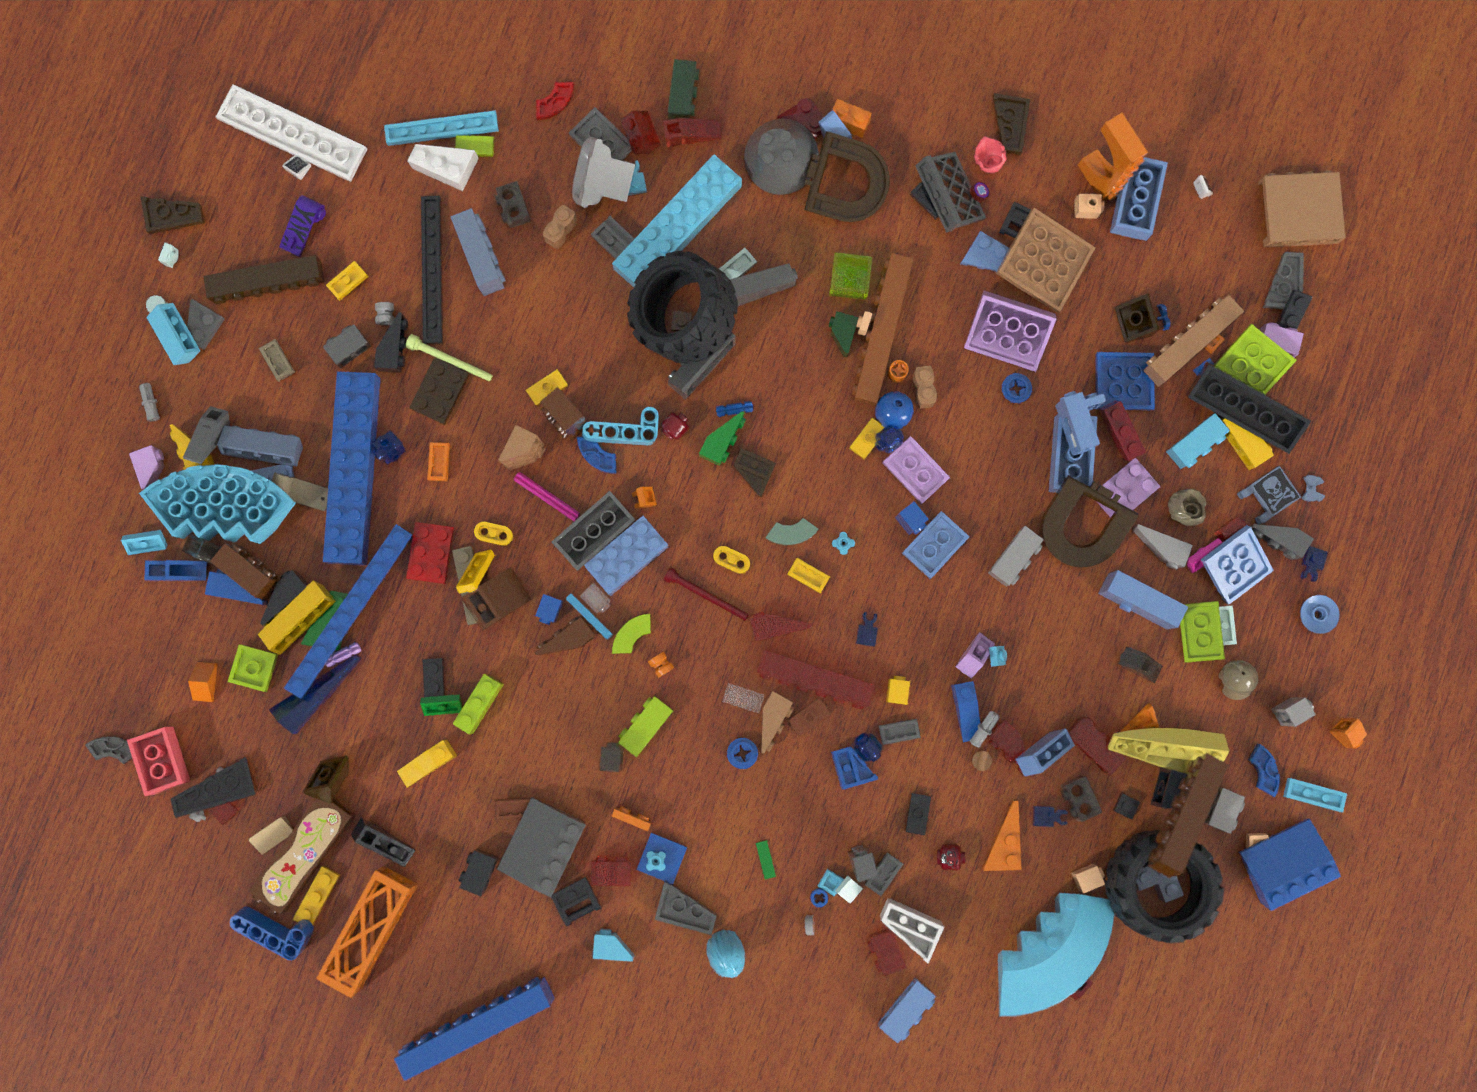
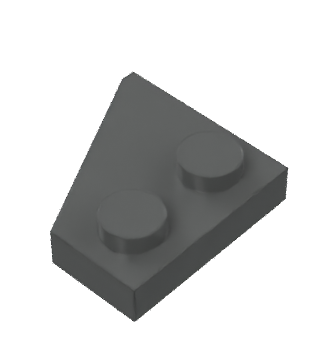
(202, 323)

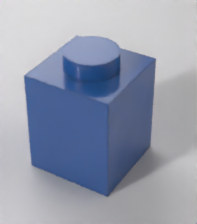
(549, 609)

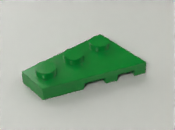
(319, 625)

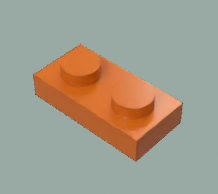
(640, 821)

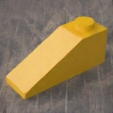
(1248, 446)
(427, 763)

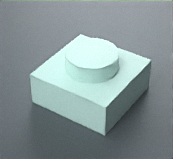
(168, 255)

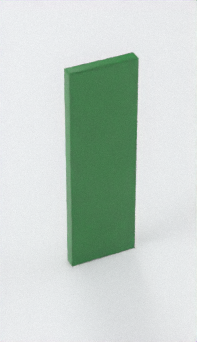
(765, 859)

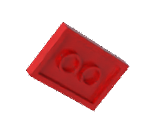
(430, 553)

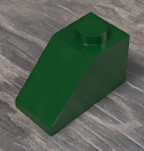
(842, 331)

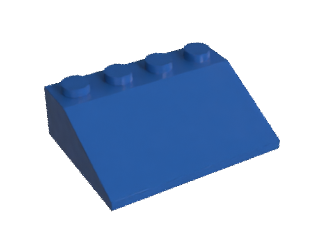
(1289, 864)

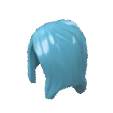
(726, 953)

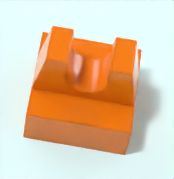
(645, 497)

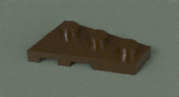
(168, 215)

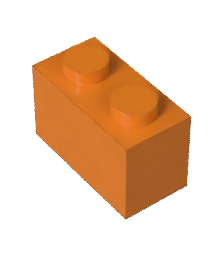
(853, 118)

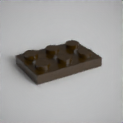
(439, 391)

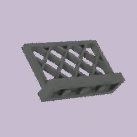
(941, 195)

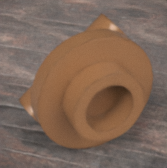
(981, 760)

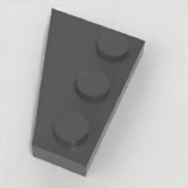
(1286, 278)
(684, 911)

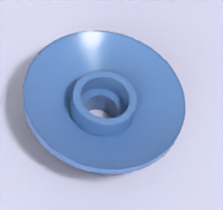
(1328, 614)

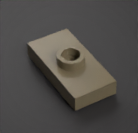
(277, 360)

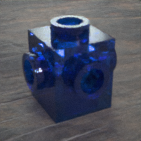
(388, 448)

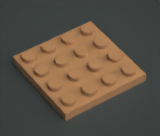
(1045, 260)

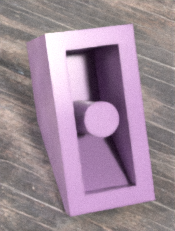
(147, 465)
(975, 655)

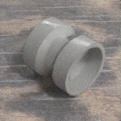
(384, 313)

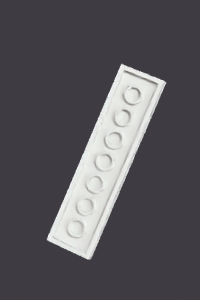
(291, 133)

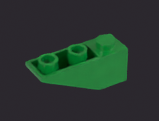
(718, 442)

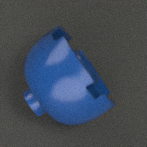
(894, 409)

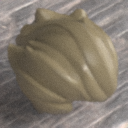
(1187, 507)

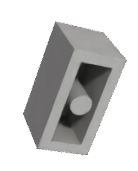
(1293, 711)
(1225, 810)

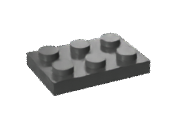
(598, 126)

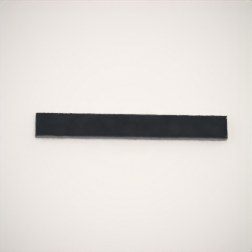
(431, 270)

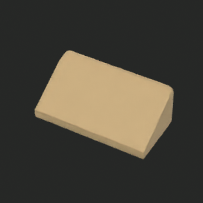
(271, 835)

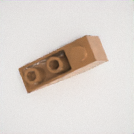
(773, 714)

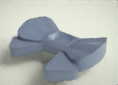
(1311, 494)

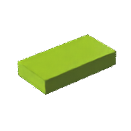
(481, 144)

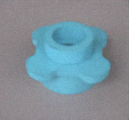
(843, 538)
(652, 856)

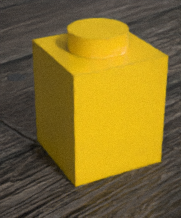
(898, 690)

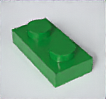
(441, 705)

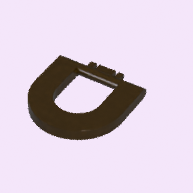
(863, 155)
(1108, 540)

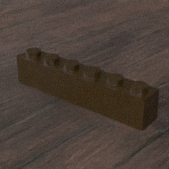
(264, 279)

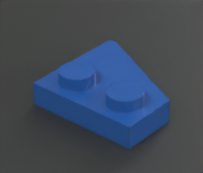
(851, 769)

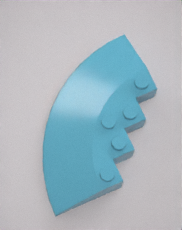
(218, 501)
(1056, 956)

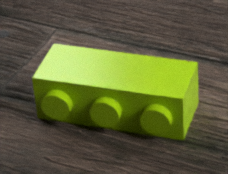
(478, 704)
(644, 725)

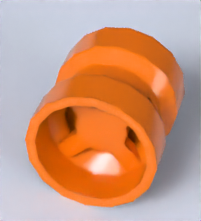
(898, 367)
(657, 661)

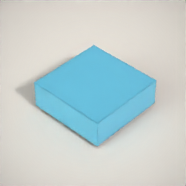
(830, 882)

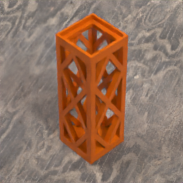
(332, 964)

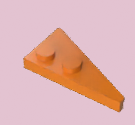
(1006, 850)

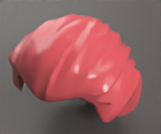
(990, 155)

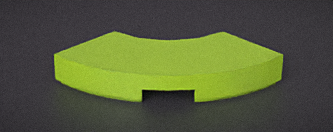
(630, 633)

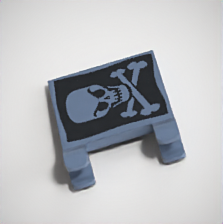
(1273, 492)

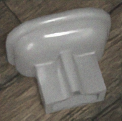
(600, 175)

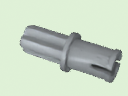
(149, 402)
(984, 729)

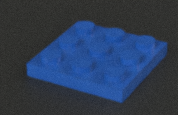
(1123, 379)

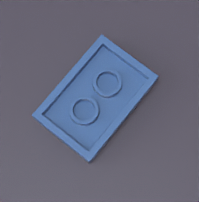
(935, 545)

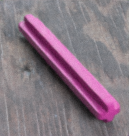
(546, 496)

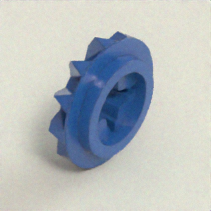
(1021, 381)
(737, 761)

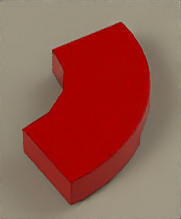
(555, 102)

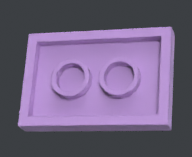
(916, 470)
(1132, 484)

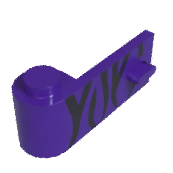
(300, 224)

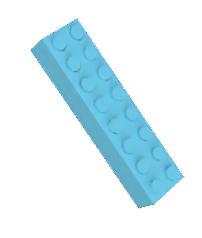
(680, 218)

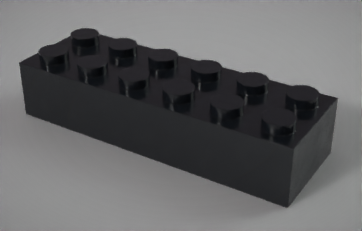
(1248, 407)

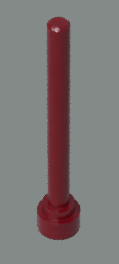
(673, 577)

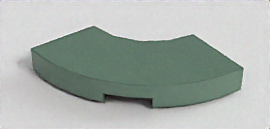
(791, 534)

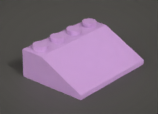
(1010, 331)

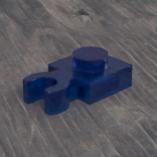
(1314, 560)
(867, 633)
(1045, 816)

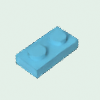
(144, 542)

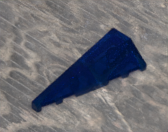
(295, 712)

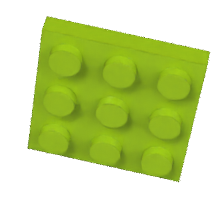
(1256, 359)

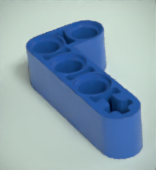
(271, 934)

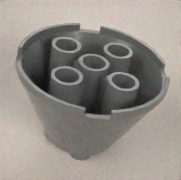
(780, 156)

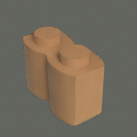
(562, 224)
(923, 383)

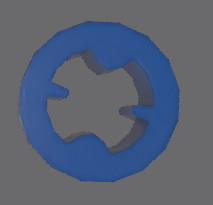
(818, 891)

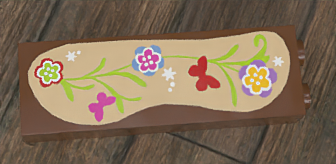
(301, 855)

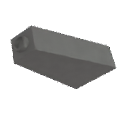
(764, 283)

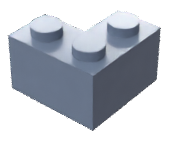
(1165, 887)

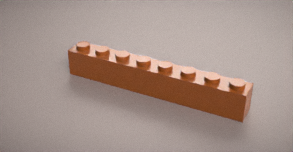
(883, 329)

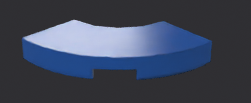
(596, 456)
(1266, 770)

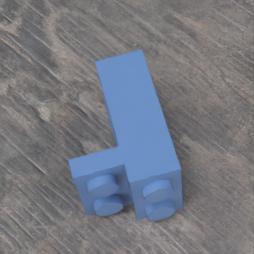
(1077, 422)

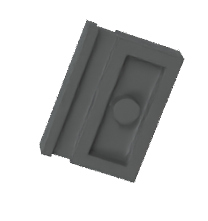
(612, 237)

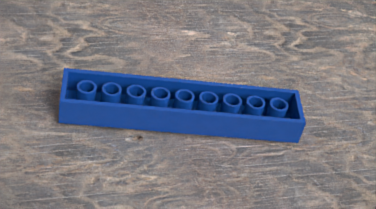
(351, 468)

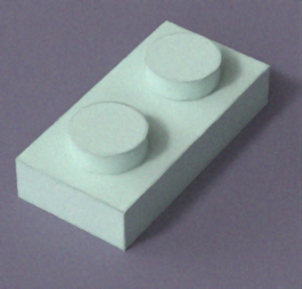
(739, 264)
(1228, 625)

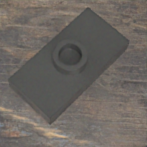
(899, 731)
(886, 870)

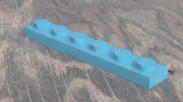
(441, 128)

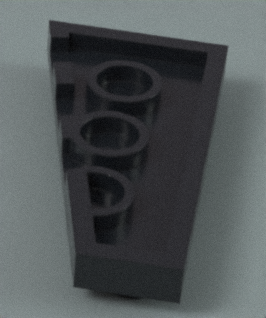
(222, 788)

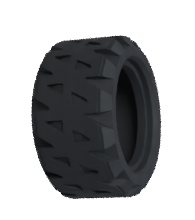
(655, 289)
(1188, 921)

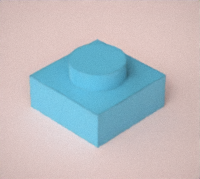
(998, 655)

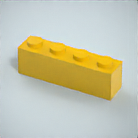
(296, 617)

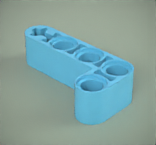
(638, 430)

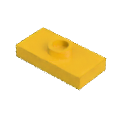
(546, 386)
(866, 440)
(808, 575)

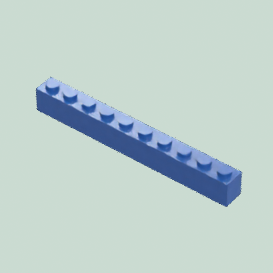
(348, 612)

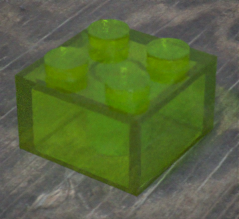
(850, 276)

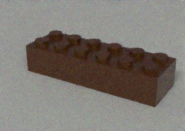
(1187, 815)

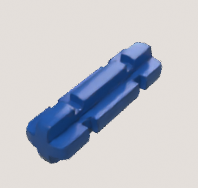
(735, 408)

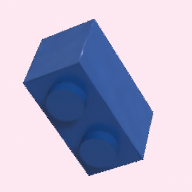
(912, 519)

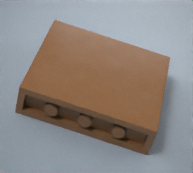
(1303, 209)

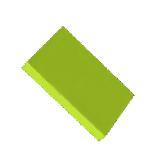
(1202, 632)

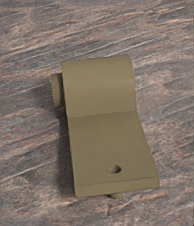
(302, 491)

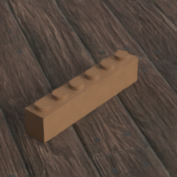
(1192, 341)

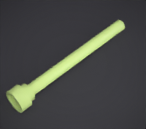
(414, 343)

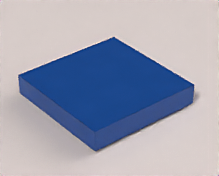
(672, 861)

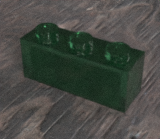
(683, 89)

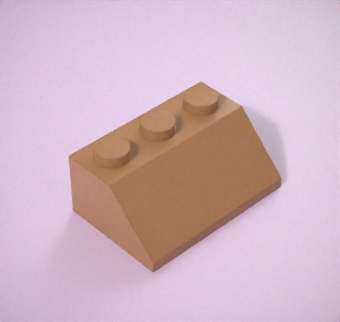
(521, 449)

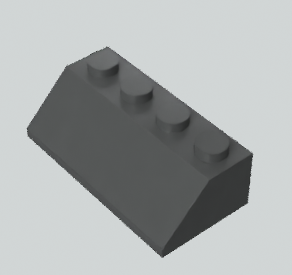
(690, 375)
(593, 530)

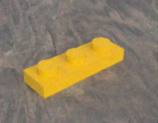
(475, 571)
(317, 895)

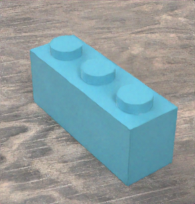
(173, 333)
(1198, 441)

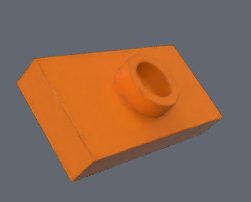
(438, 461)

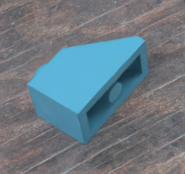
(610, 947)

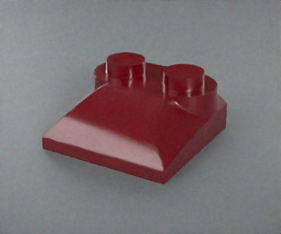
(806, 114)

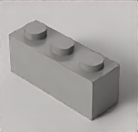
(1016, 556)

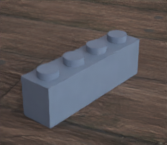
(260, 445)

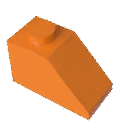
(1349, 732)

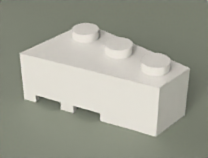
(445, 164)
(913, 927)

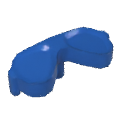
(1163, 311)

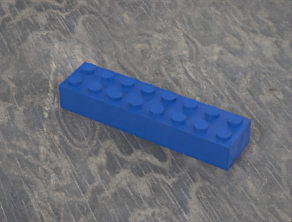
(475, 1028)

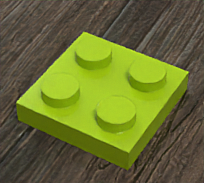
(252, 668)

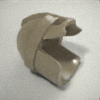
(1235, 684)

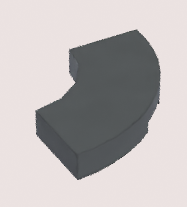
(110, 747)

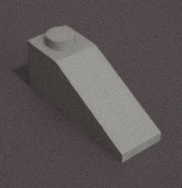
(1166, 548)

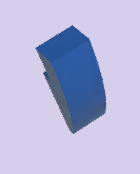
(175, 570)

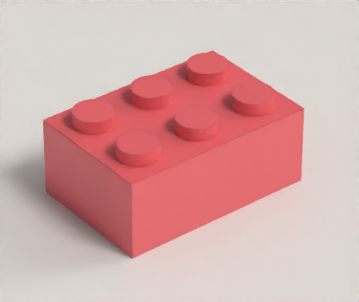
(158, 761)

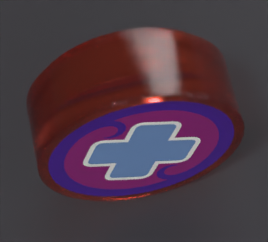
(979, 191)

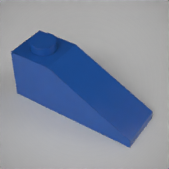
(223, 586)
(966, 709)

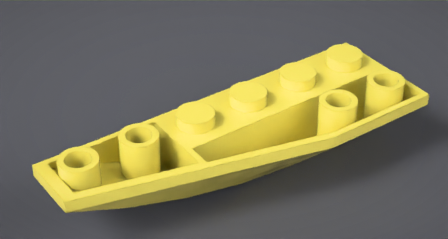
(1169, 746)

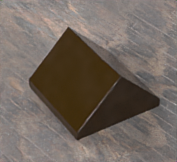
(1137, 318)
(327, 779)

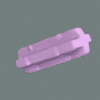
(343, 654)

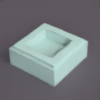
(849, 889)

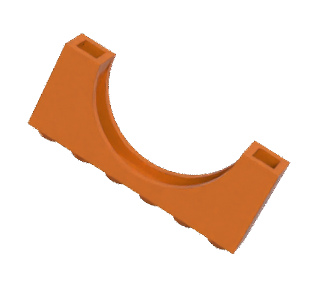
(1126, 153)

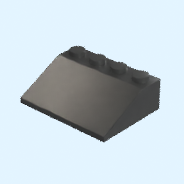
(541, 846)

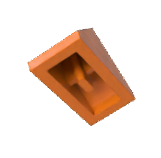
(203, 681)

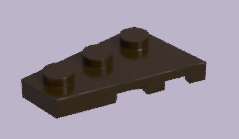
(1011, 121)

